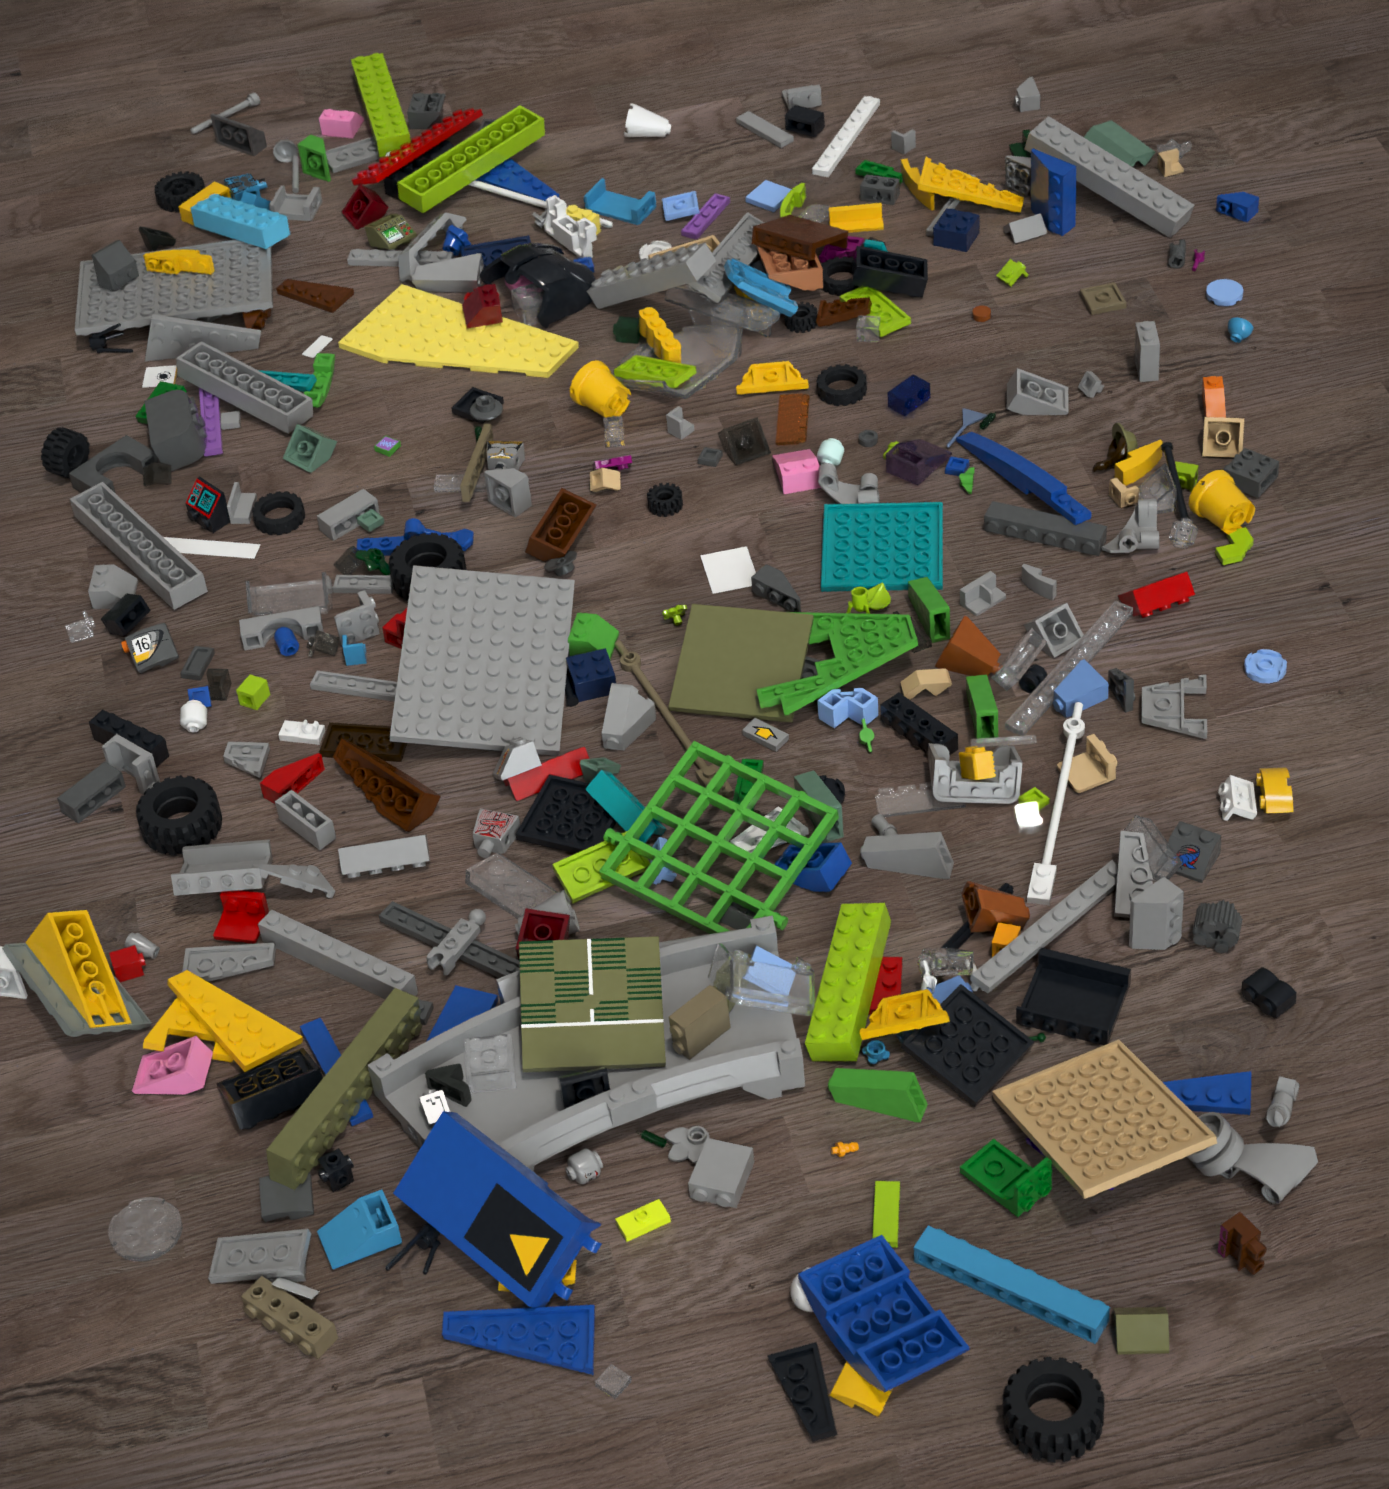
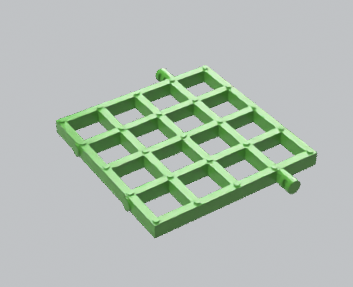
(719, 843)

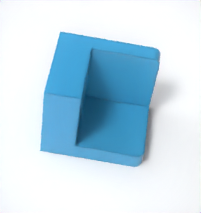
(354, 653)

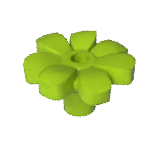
(675, 613)

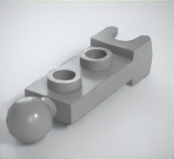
(456, 942)

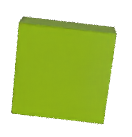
(1034, 795)

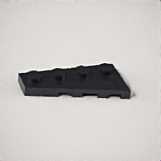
(805, 1384)

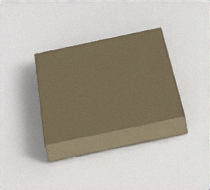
(1103, 298)

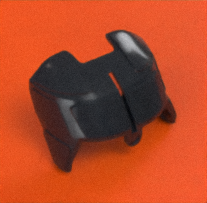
(562, 280)

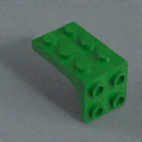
(1008, 1177)

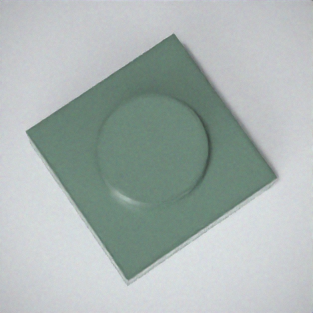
(370, 520)

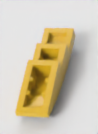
(911, 178)

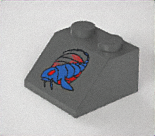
(1196, 849)

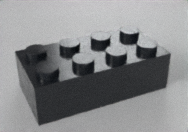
(889, 271)

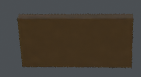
(368, 737)

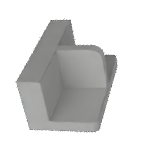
(981, 594)

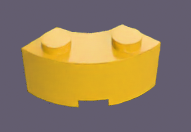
(1275, 792)

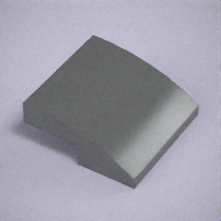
(283, 1201)

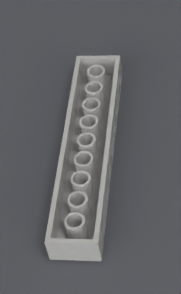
(1112, 177)
(138, 545)

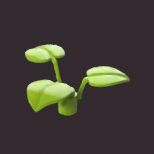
(874, 598)

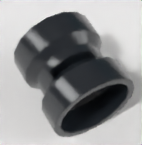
(1032, 678)

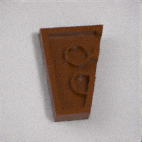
(842, 311)

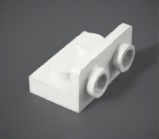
(1237, 798)

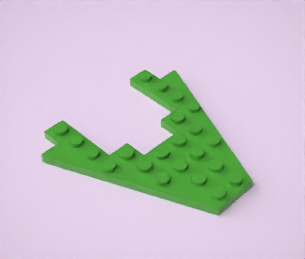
(858, 646)

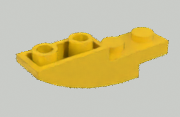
(179, 260)

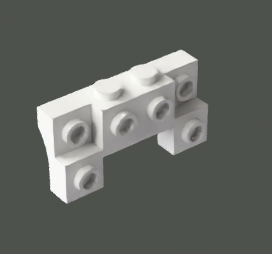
(571, 234)

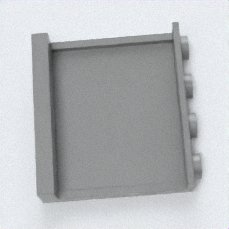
(222, 867)

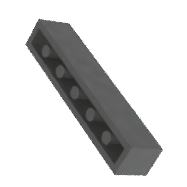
(1045, 528)

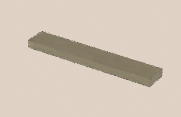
(476, 463)

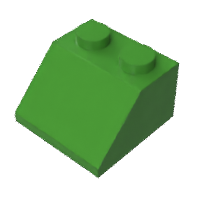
(314, 157)
(591, 634)

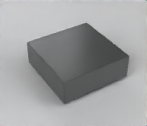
(710, 457)

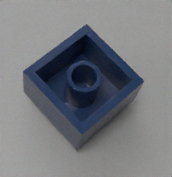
(956, 230)
(591, 674)

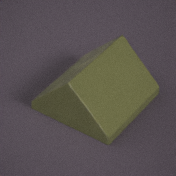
(1141, 1330)

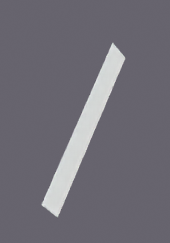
(214, 548)

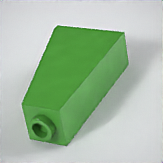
(930, 609)
(982, 706)
(879, 1091)

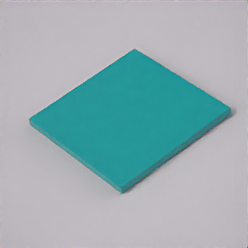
(881, 545)

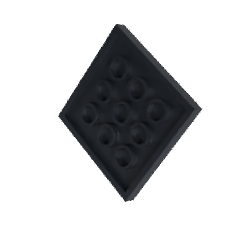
(565, 817)
(970, 1049)

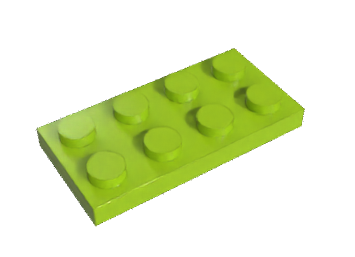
(890, 315)
(655, 369)
(581, 874)

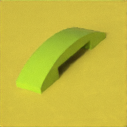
(793, 199)

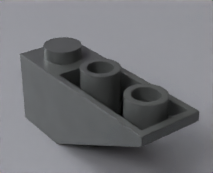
(775, 587)

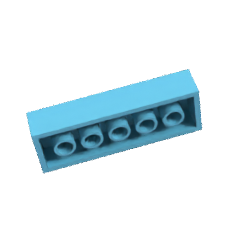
(240, 221)

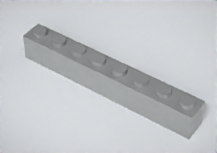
(335, 956)

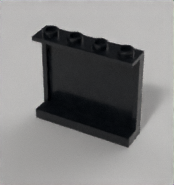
(1074, 997)

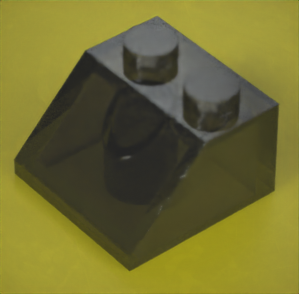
(744, 441)

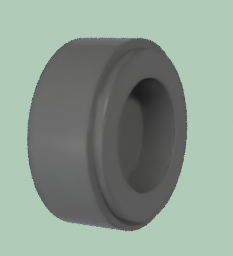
(868, 438)

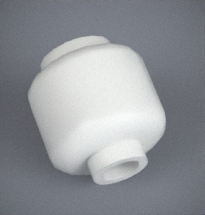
(193, 716)

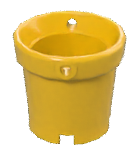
(599, 390)
(1221, 501)

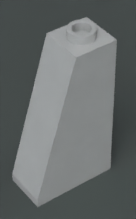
(450, 275)
(909, 853)

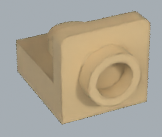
(1121, 495)

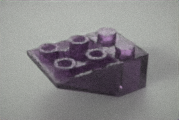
(915, 460)

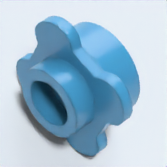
(875, 1051)

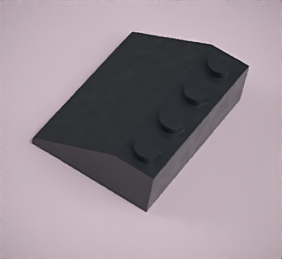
(270, 1088)

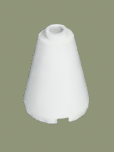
(645, 123)

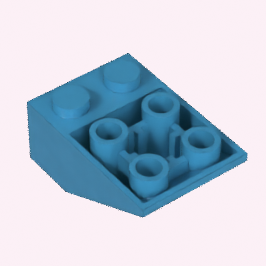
(360, 1230)

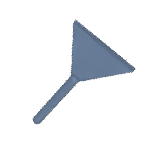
(969, 418)

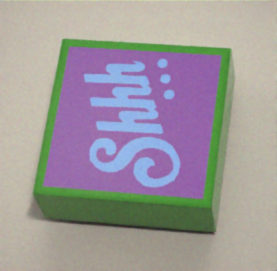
(387, 446)

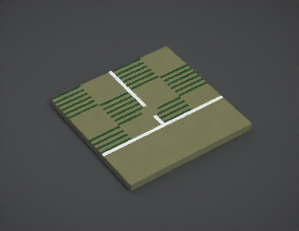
(591, 1004)

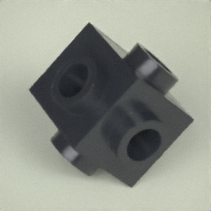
(335, 1170)

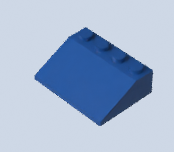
(1053, 191)

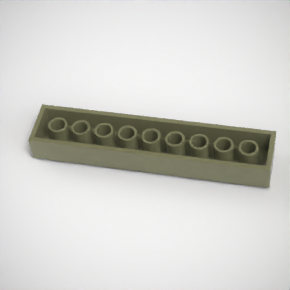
(342, 1090)

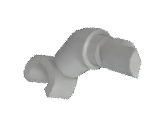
(1282, 1102)

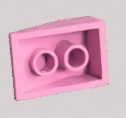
(797, 471)
(176, 1070)

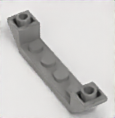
(407, 259)

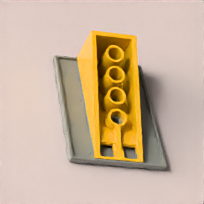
(73, 976)

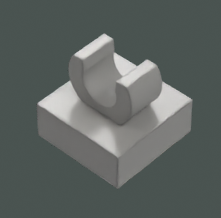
(1090, 384)

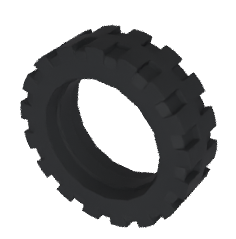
(836, 266)
(838, 373)
(275, 501)

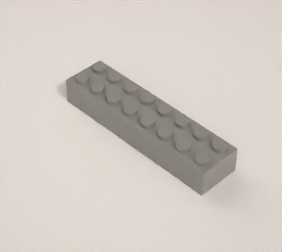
(651, 275)
(244, 387)

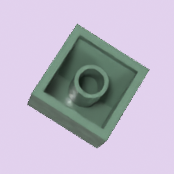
(309, 448)

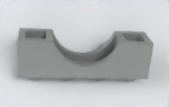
(259, 630)

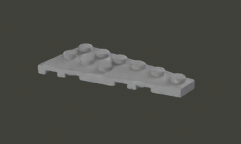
(174, 336)

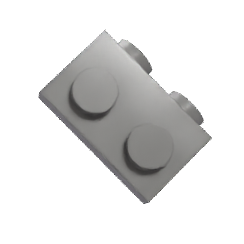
(804, 96)
(358, 622)

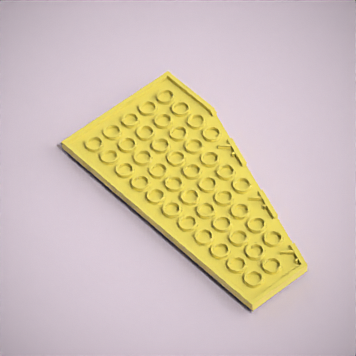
(434, 334)

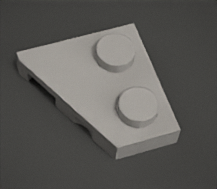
(247, 756)

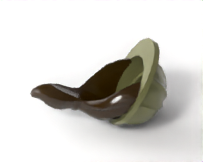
(1122, 443)

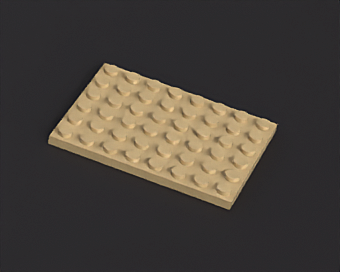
(1103, 1118)

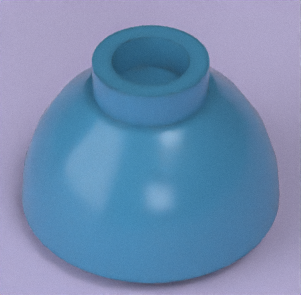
(1239, 329)

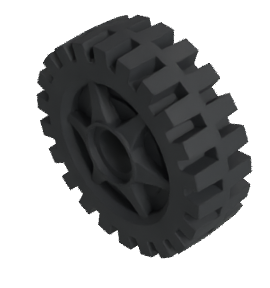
(177, 189)

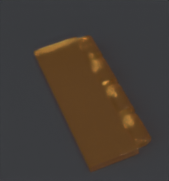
(792, 419)

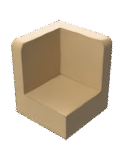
(1168, 162)
(604, 479)

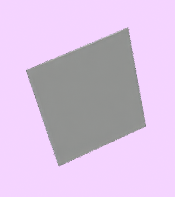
(728, 569)

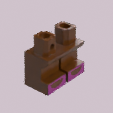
(1242, 1242)

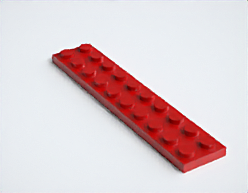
(418, 146)

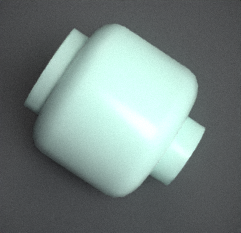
(830, 452)

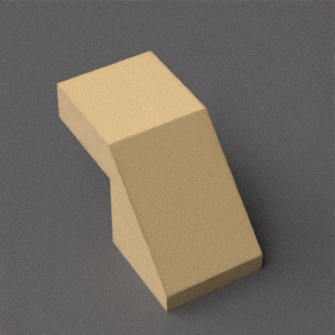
(932, 679)

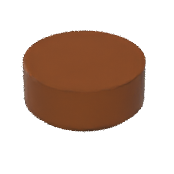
(981, 313)

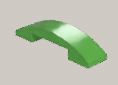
(323, 372)

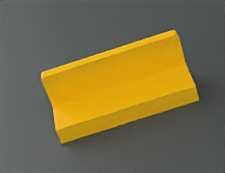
(857, 217)

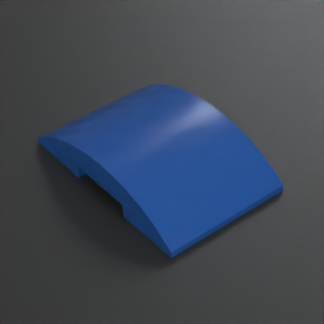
(879, 1315)

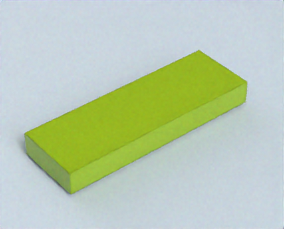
(887, 1211)

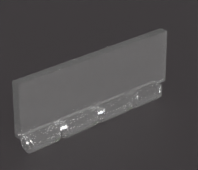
(910, 801)

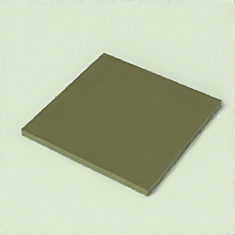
(733, 654)

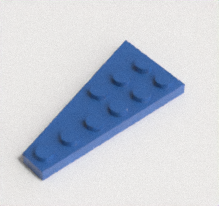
(517, 179)
(542, 1334)

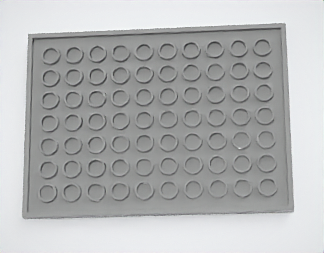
(237, 285)
(483, 660)

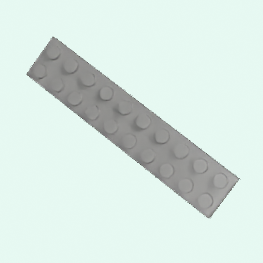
(734, 246)

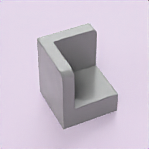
(903, 142)
(677, 425)

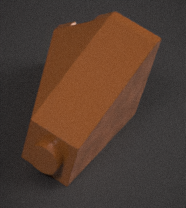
(969, 652)
(989, 906)

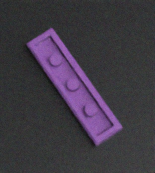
(707, 215)

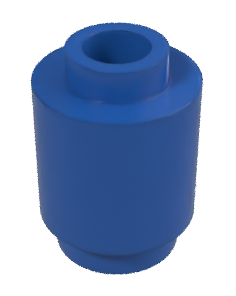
(286, 641)

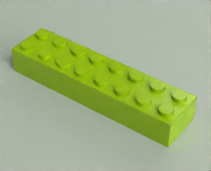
(848, 982)

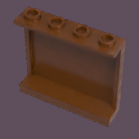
(797, 236)

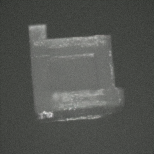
(868, 328)

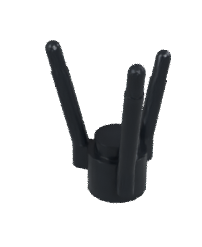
(98, 341)
(424, 1239)

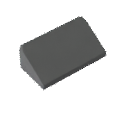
(737, 916)

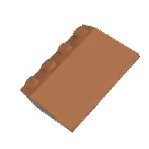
(792, 269)

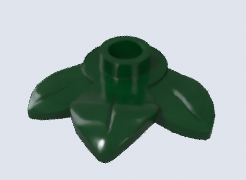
(374, 560)

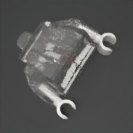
(945, 962)

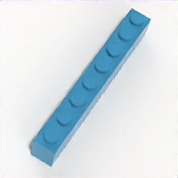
(1012, 1284)

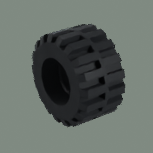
(64, 451)

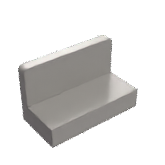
(1026, 228)
(240, 505)

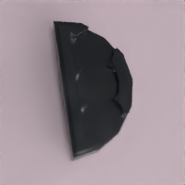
(835, 786)

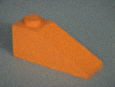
(1213, 397)

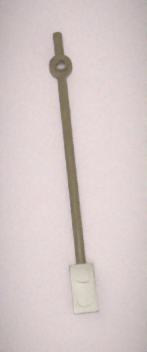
(631, 663)

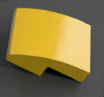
(854, 1389)

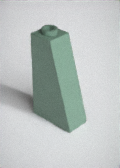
(815, 788)

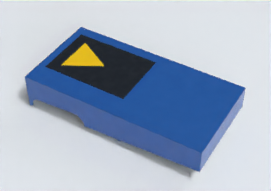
(496, 1210)

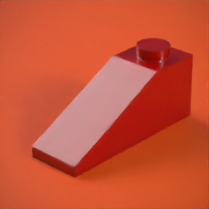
(291, 777)

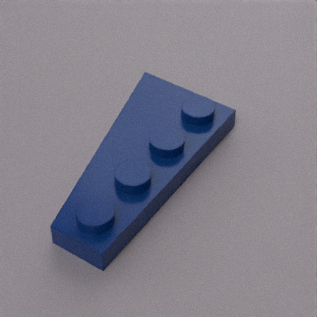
(1215, 1093)

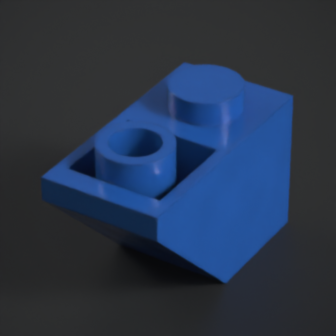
(1238, 205)

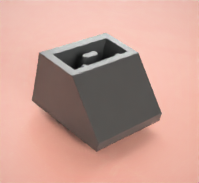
(424, 109)

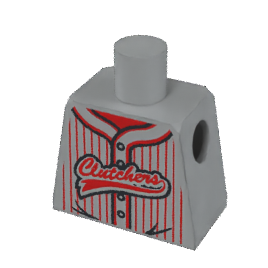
(494, 832)

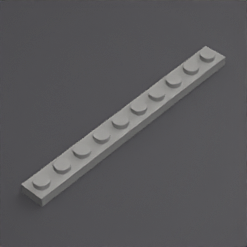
(1046, 928)

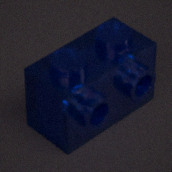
(909, 395)

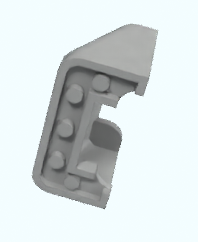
(951, 787)

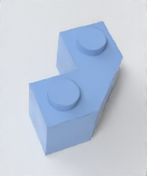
(838, 706)

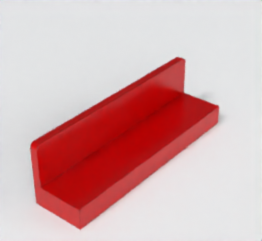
(531, 781)

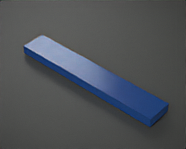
(326, 1055)

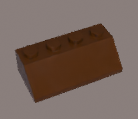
(559, 526)

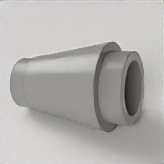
(143, 945)

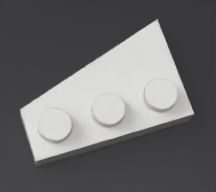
(752, 836)

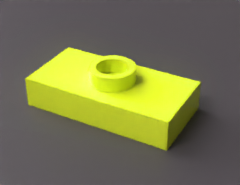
(643, 1220)

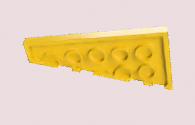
(965, 187)
(237, 1027)

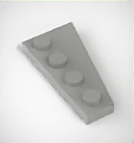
(1132, 871)
(229, 960)

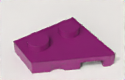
(832, 251)
(619, 462)

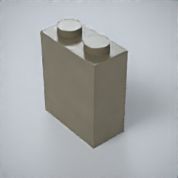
(699, 1022)

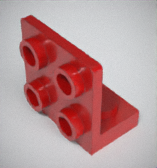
(241, 916)

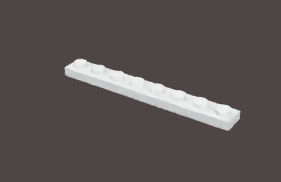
(846, 136)

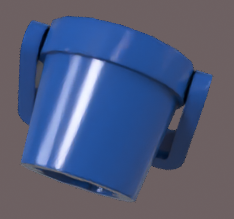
(455, 239)

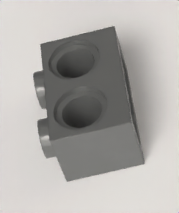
(880, 189)

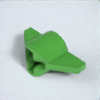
(967, 480)
(866, 736)

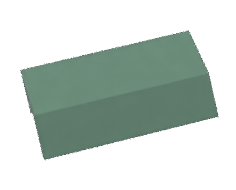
(1119, 143)

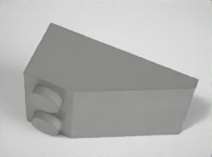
(1036, 395)

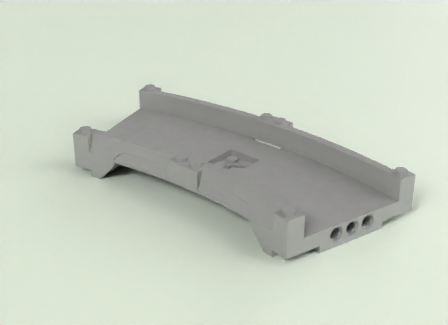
(531, 1120)

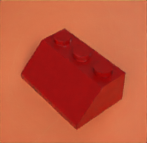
(1159, 595)

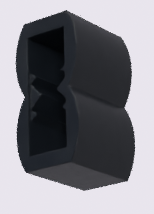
(1268, 992)

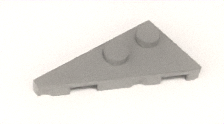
(298, 876)

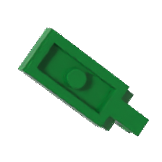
(876, 169)

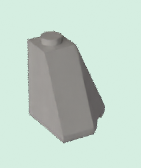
(626, 716)

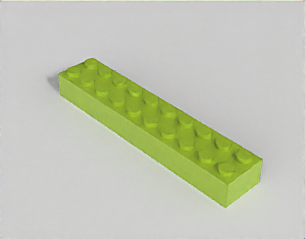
(380, 103)
(471, 159)

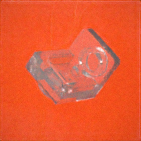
(1028, 817)

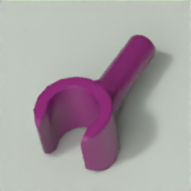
(1198, 257)

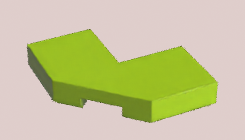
(1240, 542)

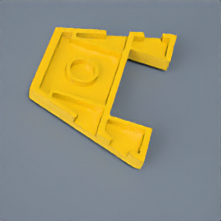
(181, 1022)

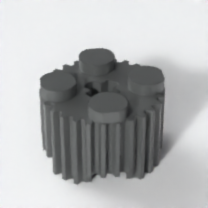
(1217, 926)

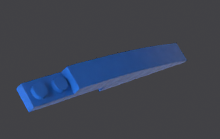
(1025, 476)

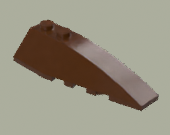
(390, 789)

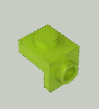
(1011, 272)

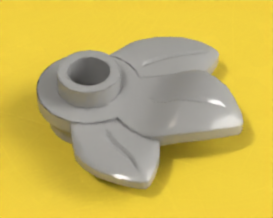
(686, 1143)

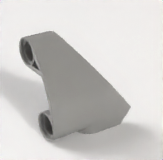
(848, 493)
(1139, 531)
(1276, 1166)

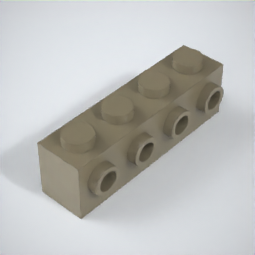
(289, 1318)

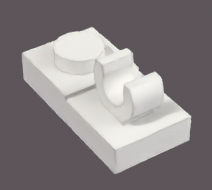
(302, 732)

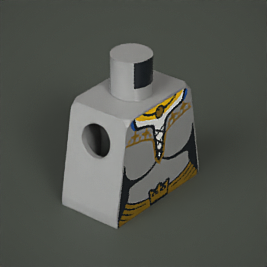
(505, 455)

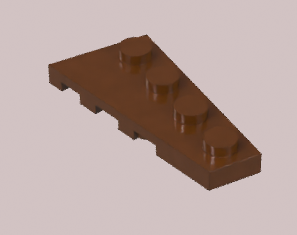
(315, 294)

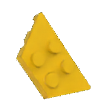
(771, 377)
(904, 1013)

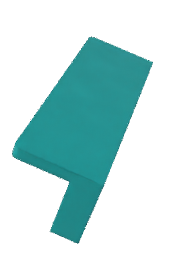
(621, 804)

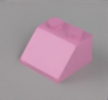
(340, 123)

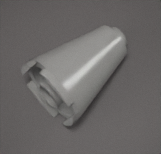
(557, 903)

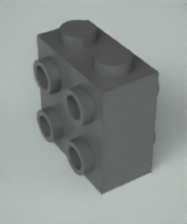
(1253, 471)

